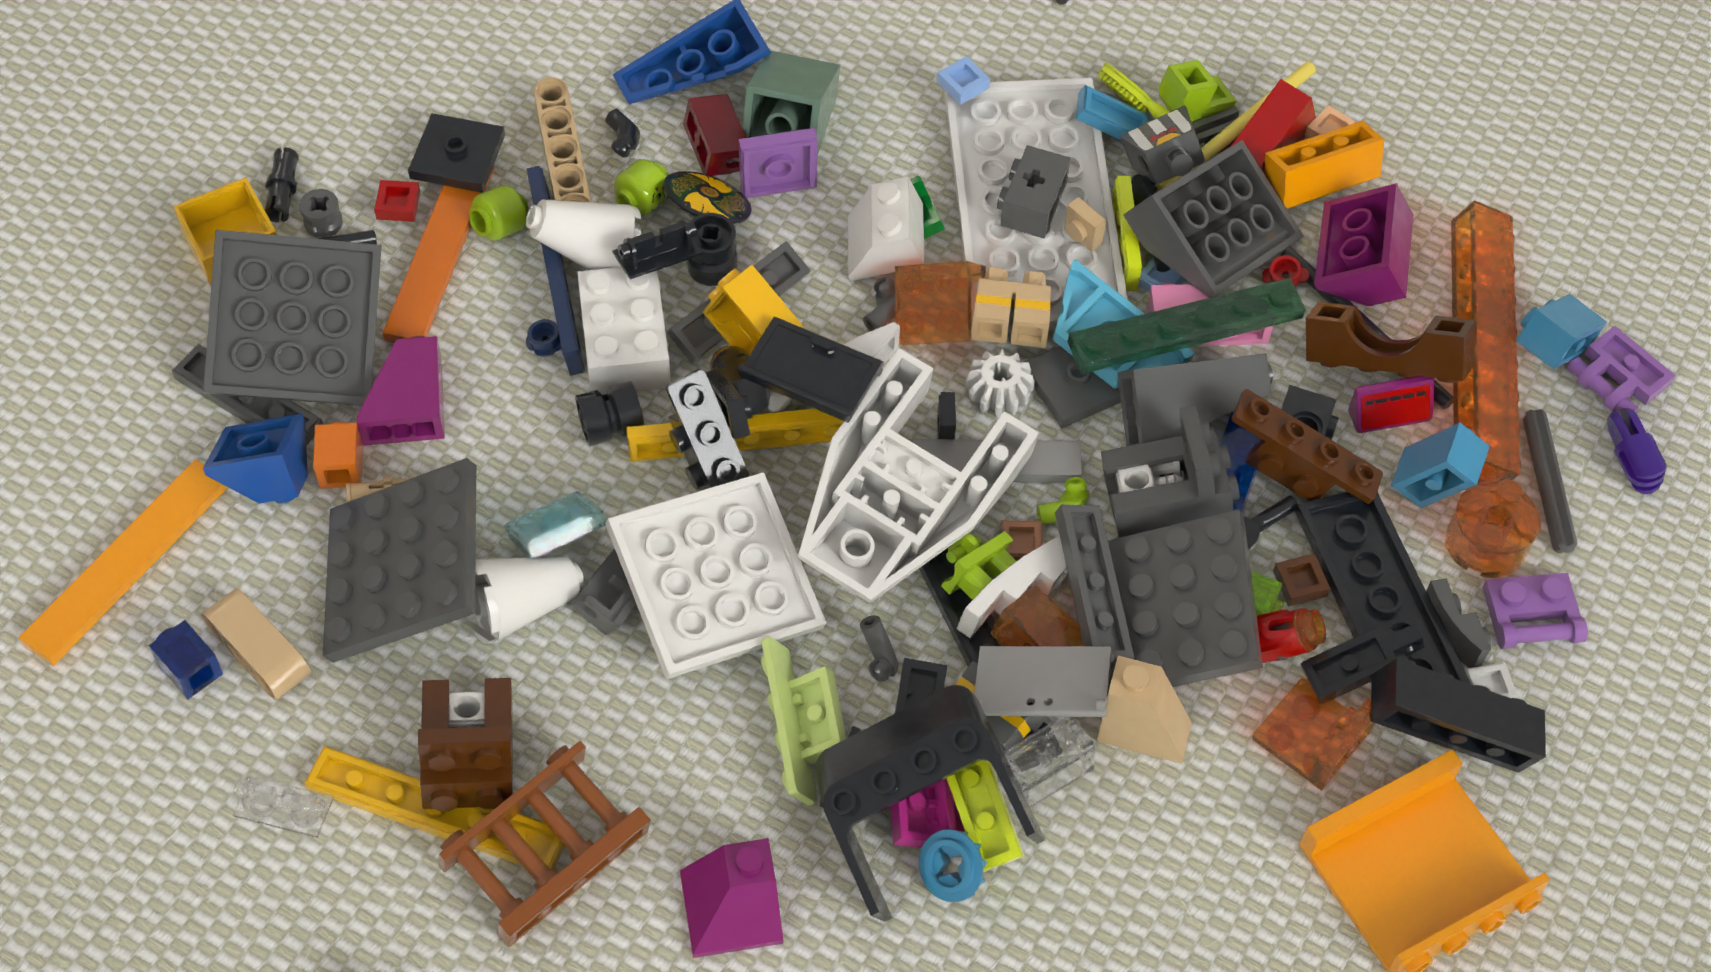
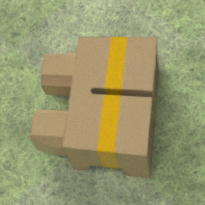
(1027, 300)

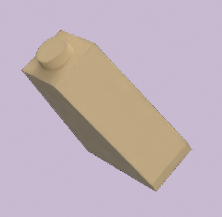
(1144, 712)

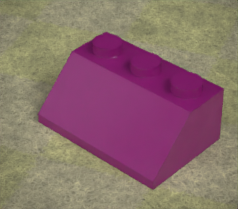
(1365, 246)

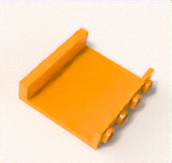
(1419, 867)

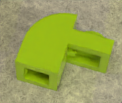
(1196, 89)

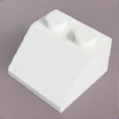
(885, 230)

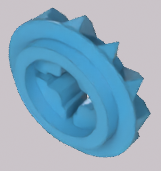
(935, 859)

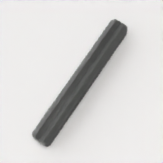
(1550, 481)

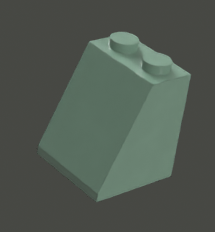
(790, 96)

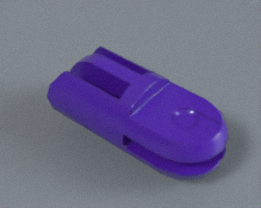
(1636, 451)

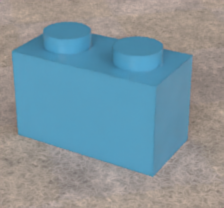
(1560, 330)
(1440, 465)

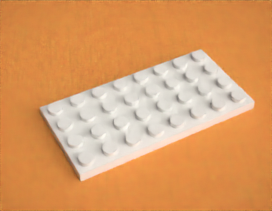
(986, 140)

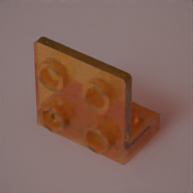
(935, 301)
(1313, 736)

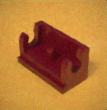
(714, 133)

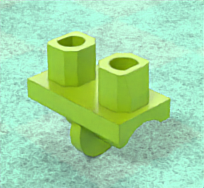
(974, 560)

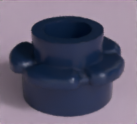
(540, 331)

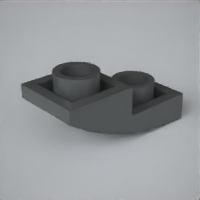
(1464, 630)

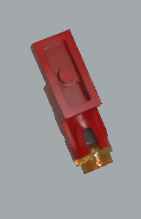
(1290, 633)

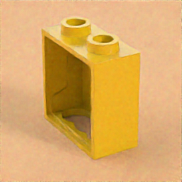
(226, 208)
(744, 308)

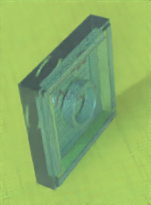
(555, 524)

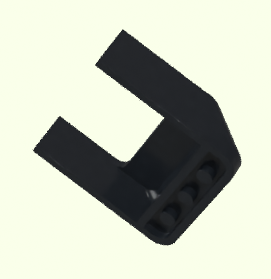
(902, 759)

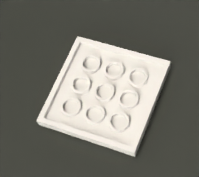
(714, 574)

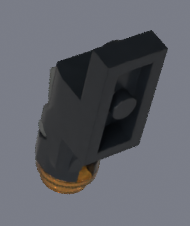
(736, 395)

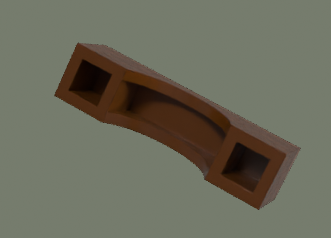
(1342, 338)

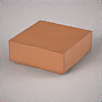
(1025, 535)

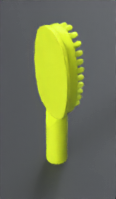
(1130, 91)

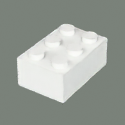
(623, 329)

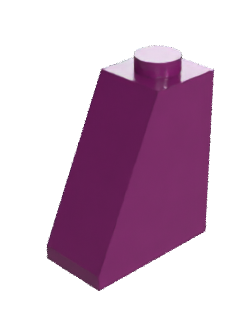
(405, 396)

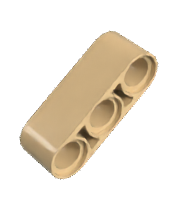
(256, 644)

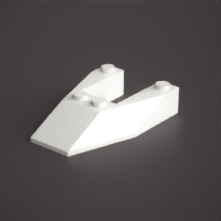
(892, 504)

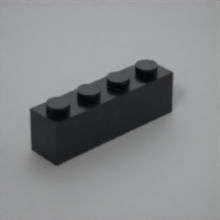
(1458, 715)

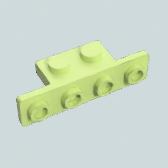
(805, 717)

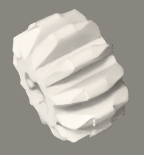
(999, 383)

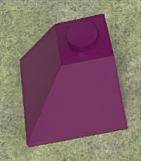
(732, 899)

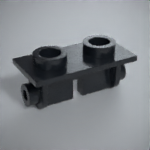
(652, 252)

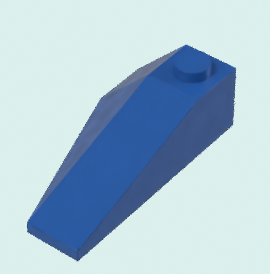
(702, 53)

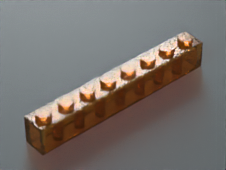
(1486, 293)

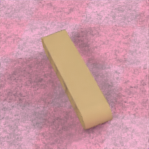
(560, 141)

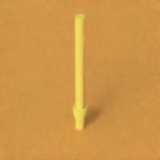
(1233, 130)

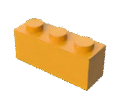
(1325, 163)

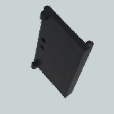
(794, 368)

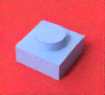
(963, 80)

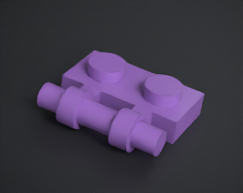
(1627, 364)

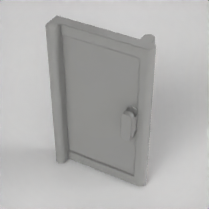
(1066, 676)

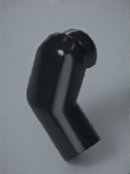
(626, 132)

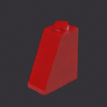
(1278, 121)

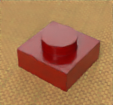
(397, 200)

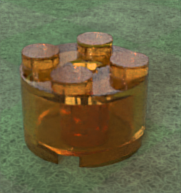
(1492, 528)

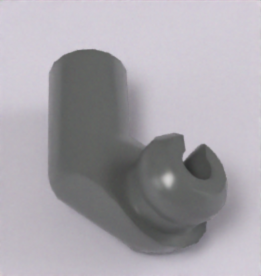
(885, 303)
(885, 660)

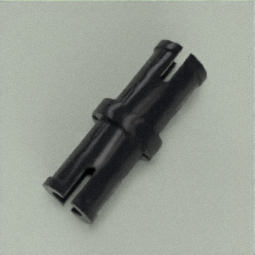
(281, 184)

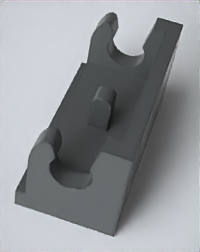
(606, 596)

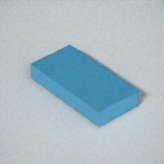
(1107, 113)

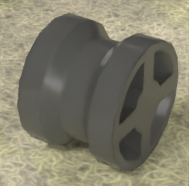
(321, 213)

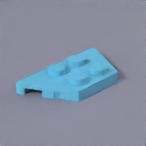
(1091, 303)

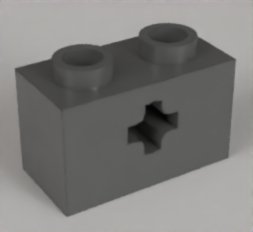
(1034, 191)

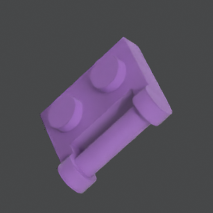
(1530, 600)

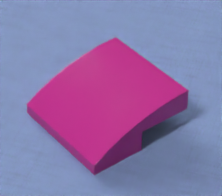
(924, 815)

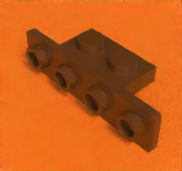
(1300, 455)

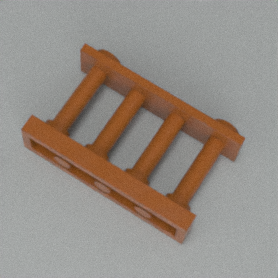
(551, 886)

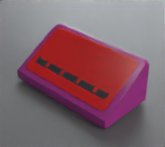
(1392, 404)

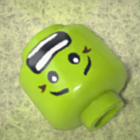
(641, 186)

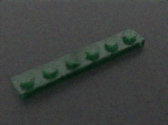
(1185, 325)

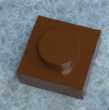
(1301, 580)

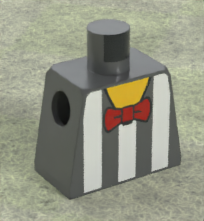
(1164, 146)

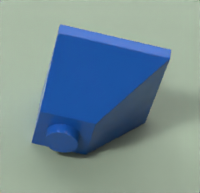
(262, 459)

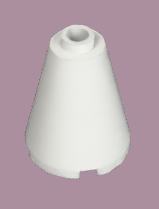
(583, 229)
(520, 591)

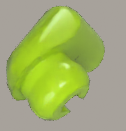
(1075, 494)

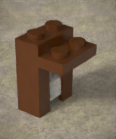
(466, 758)

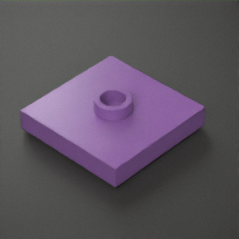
(778, 163)

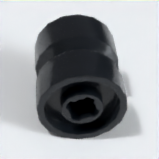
(718, 246)
(608, 413)

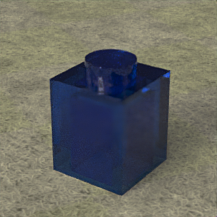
(185, 659)

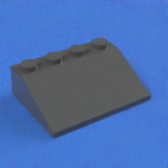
(1216, 221)

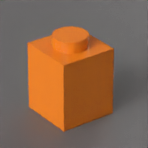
(337, 454)

